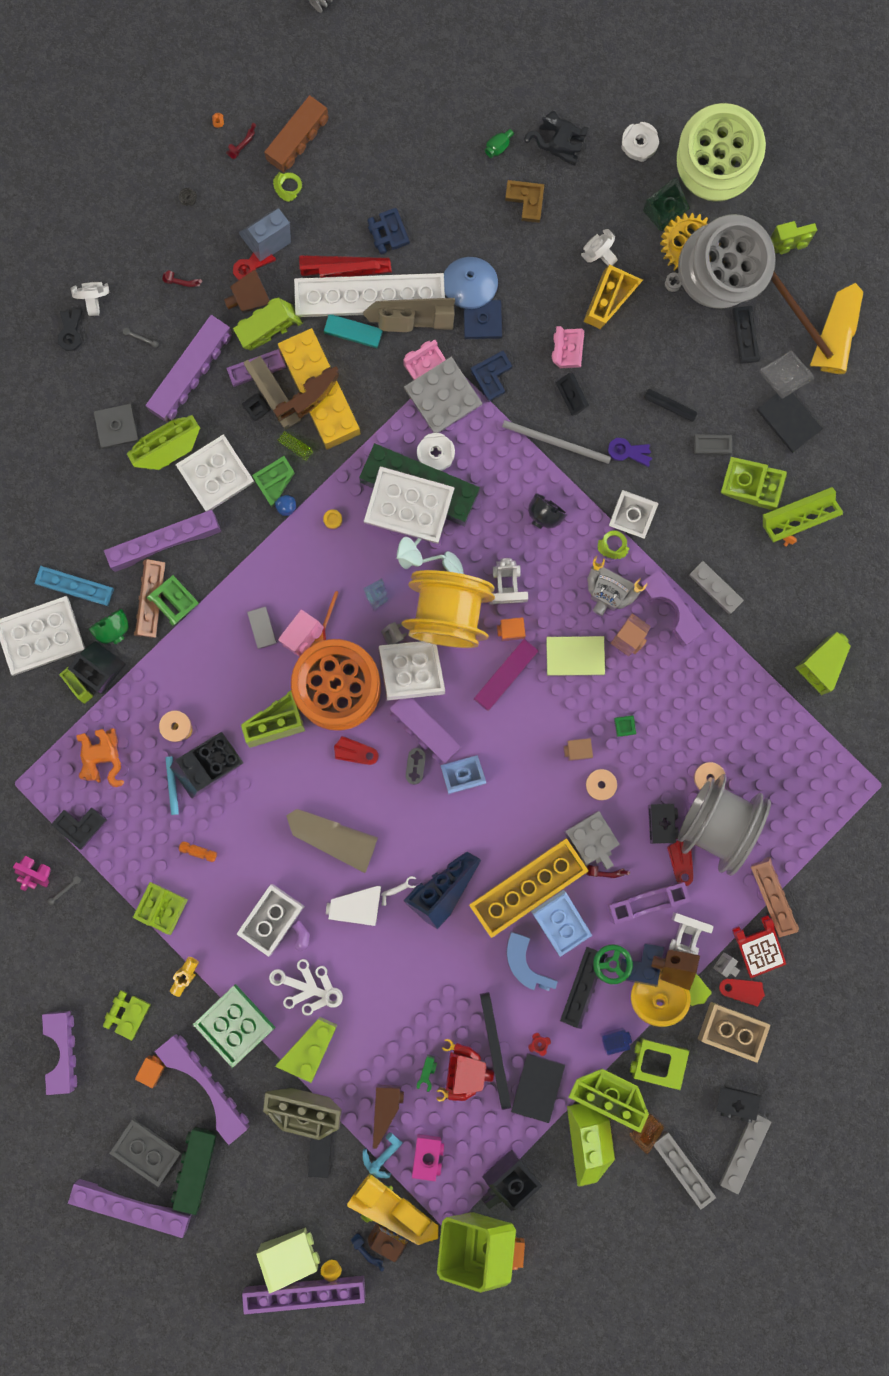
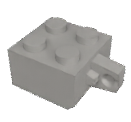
(593, 840)

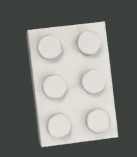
(270, 920)

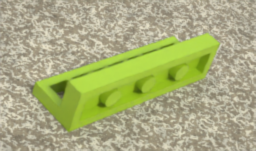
(798, 512)

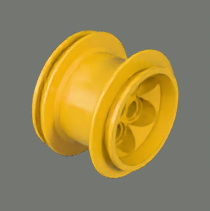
(448, 608)

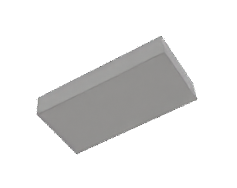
(262, 627)

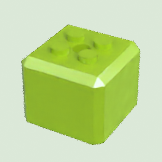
(476, 1251)

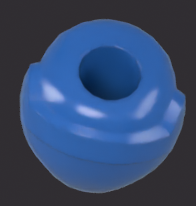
(285, 505)

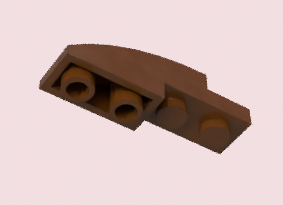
(315, 392)

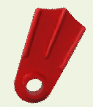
(353, 751)
(681, 862)
(743, 990)

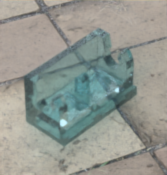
(374, 594)

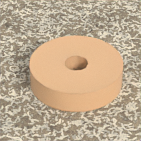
(168, 720)
(703, 770)
(609, 781)

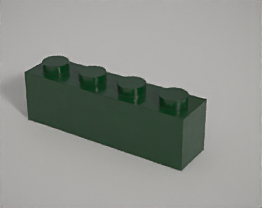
(194, 1170)

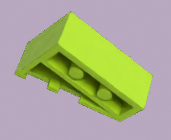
(274, 722)
(308, 1051)

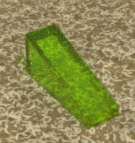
(295, 445)

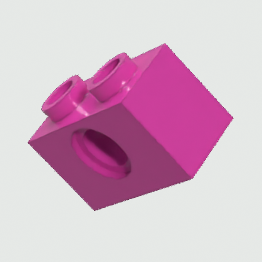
(427, 1170)

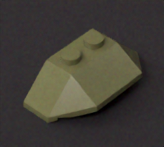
(302, 1112)

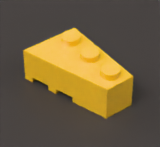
(610, 294)

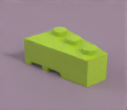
(266, 323)

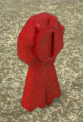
(245, 266)

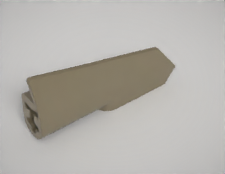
(411, 313)
(334, 839)

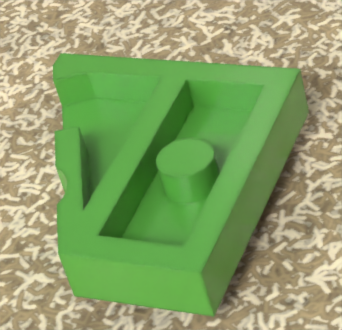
(274, 479)

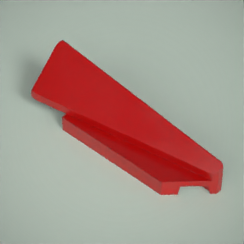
(343, 266)

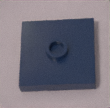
(483, 321)

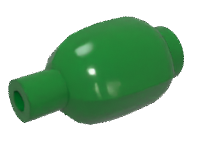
(498, 143)

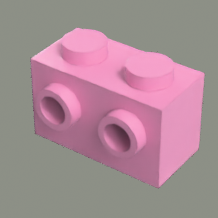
(301, 633)

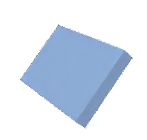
(561, 923)

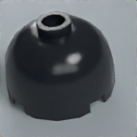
(545, 513)

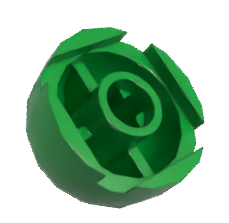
(111, 628)

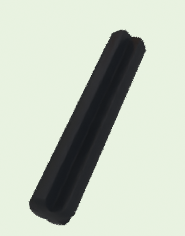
(670, 405)

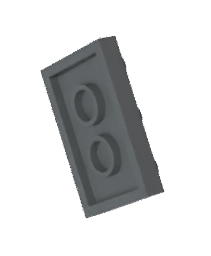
(145, 1152)

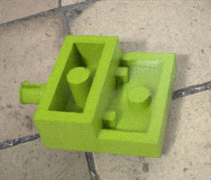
(788, 237)

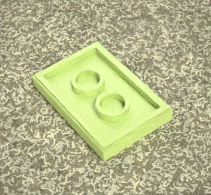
(575, 656)

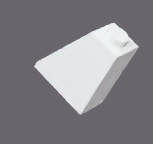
(356, 907)

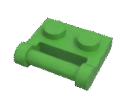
(177, 596)

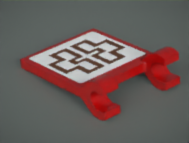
(760, 950)

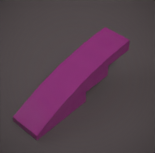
(506, 675)

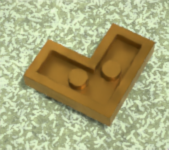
(530, 195)

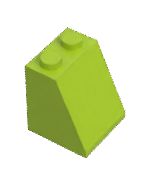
(825, 663)

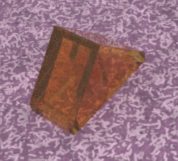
(648, 1135)

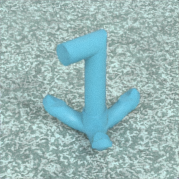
(374, 1167)

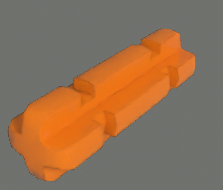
(197, 851)

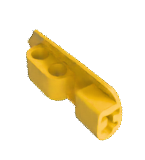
(839, 330)
(391, 1211)

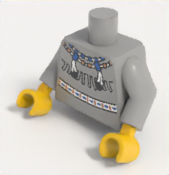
(610, 589)

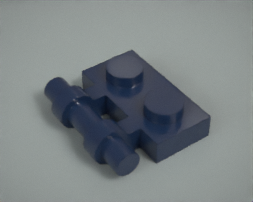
(393, 228)

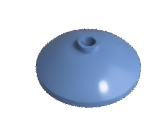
(472, 291)

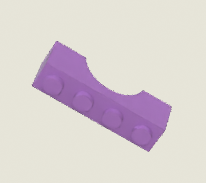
(659, 588)
(648, 902)
(58, 1027)

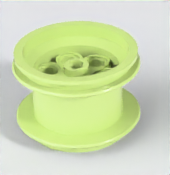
(739, 127)

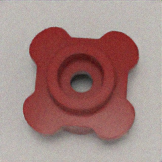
(544, 1044)

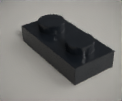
(572, 394)

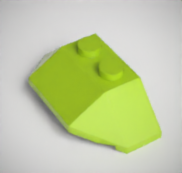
(165, 444)
(611, 1097)
(590, 1143)

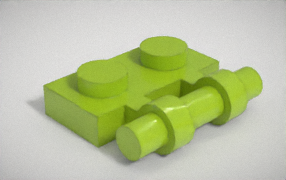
(132, 1017)

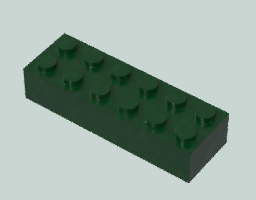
(464, 492)

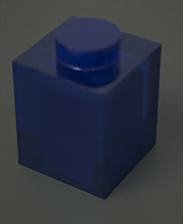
(616, 1041)

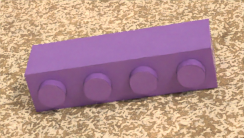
(425, 728)

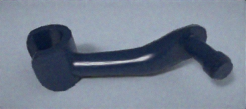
(357, 1242)

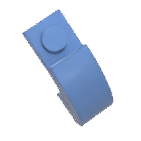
(516, 958)

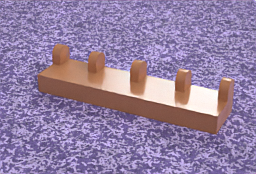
(148, 612)
(774, 897)

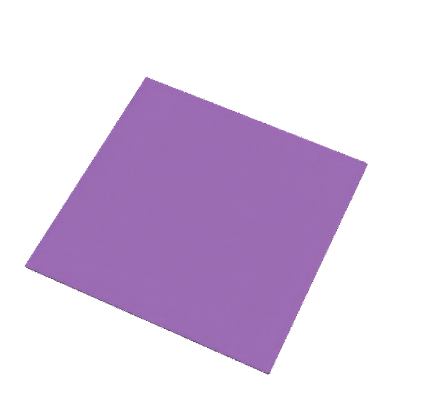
(404, 978)

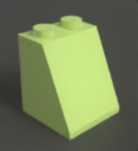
(287, 1259)

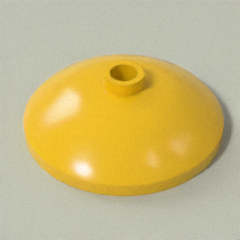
(674, 999)

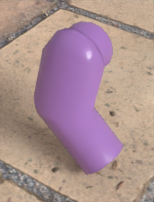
(303, 936)

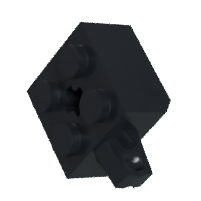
(510, 1182)

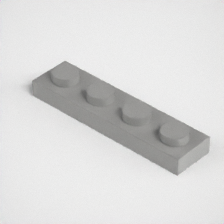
(744, 1154)
(684, 1170)

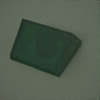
(666, 204)

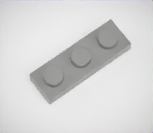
(716, 587)

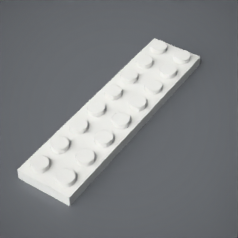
(355, 294)

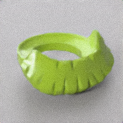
(286, 195)
(605, 551)

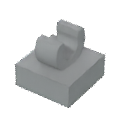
(392, 633)
(726, 965)

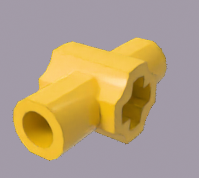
(188, 970)

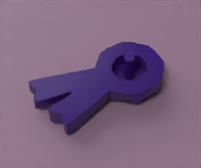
(620, 449)

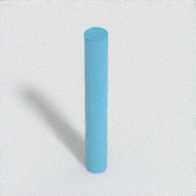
(172, 787)

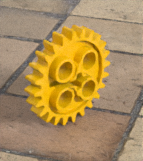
(672, 233)

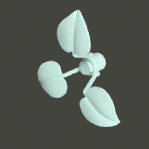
(410, 556)

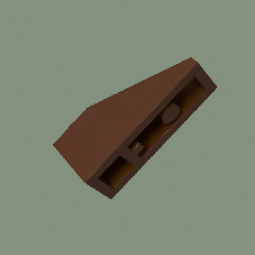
(386, 1107)

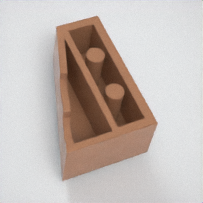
(631, 635)

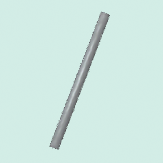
(557, 442)

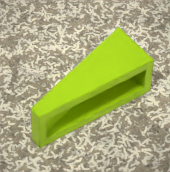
(76, 686)

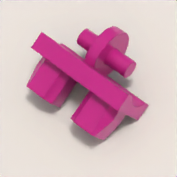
(24, 870)

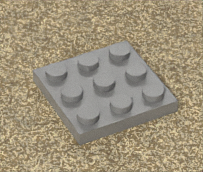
(443, 395)

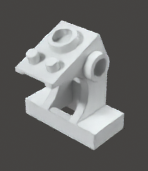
(508, 568)
(690, 927)

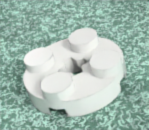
(638, 131)
(443, 444)

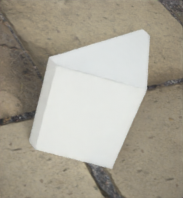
(633, 514)

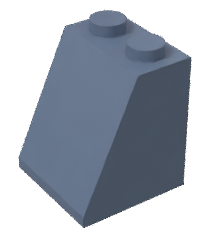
(267, 234)

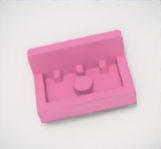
(568, 347)
(423, 360)

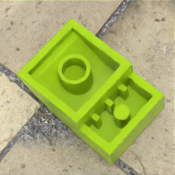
(754, 483)

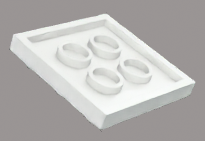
(215, 473)
(411, 670)

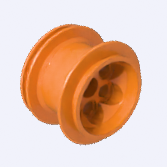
(313, 663)

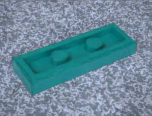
(353, 331)

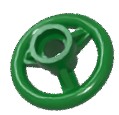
(622, 975)

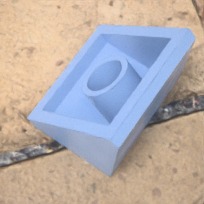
(463, 774)

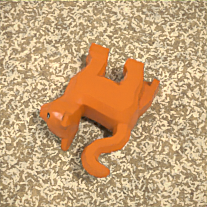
(103, 752)

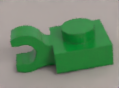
(429, 1067)

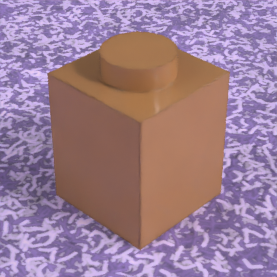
(578, 749)

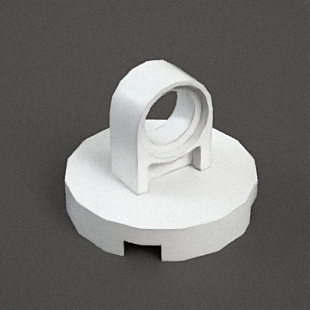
(599, 248)
(90, 293)

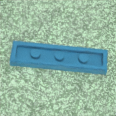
(74, 586)

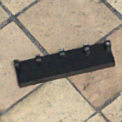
(581, 990)

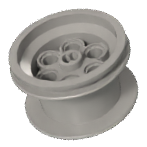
(698, 272)
(724, 824)

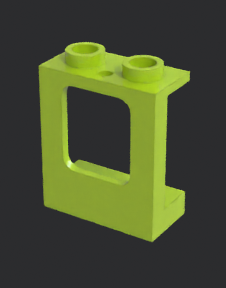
(676, 1067)

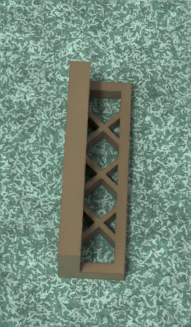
(269, 388)

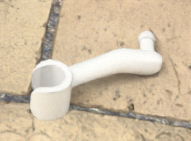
(396, 890)

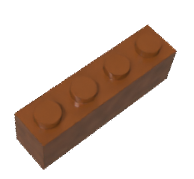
(296, 134)

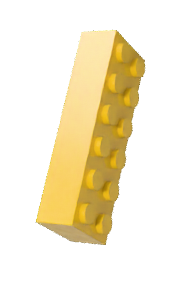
(333, 415)
(528, 887)

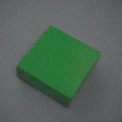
(625, 726)

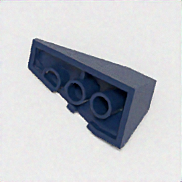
(440, 895)

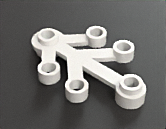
(309, 988)

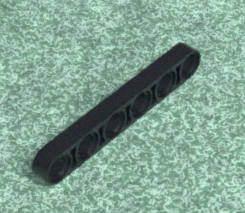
(495, 1051)

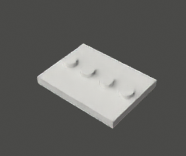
(409, 505)
(40, 636)

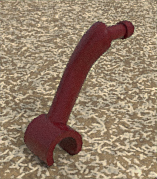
(234, 151)
(168, 277)
(593, 871)

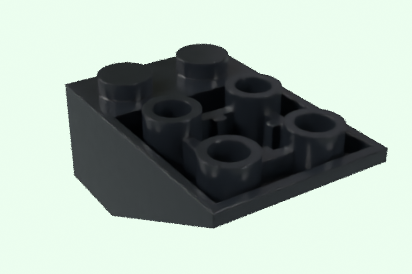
(206, 764)

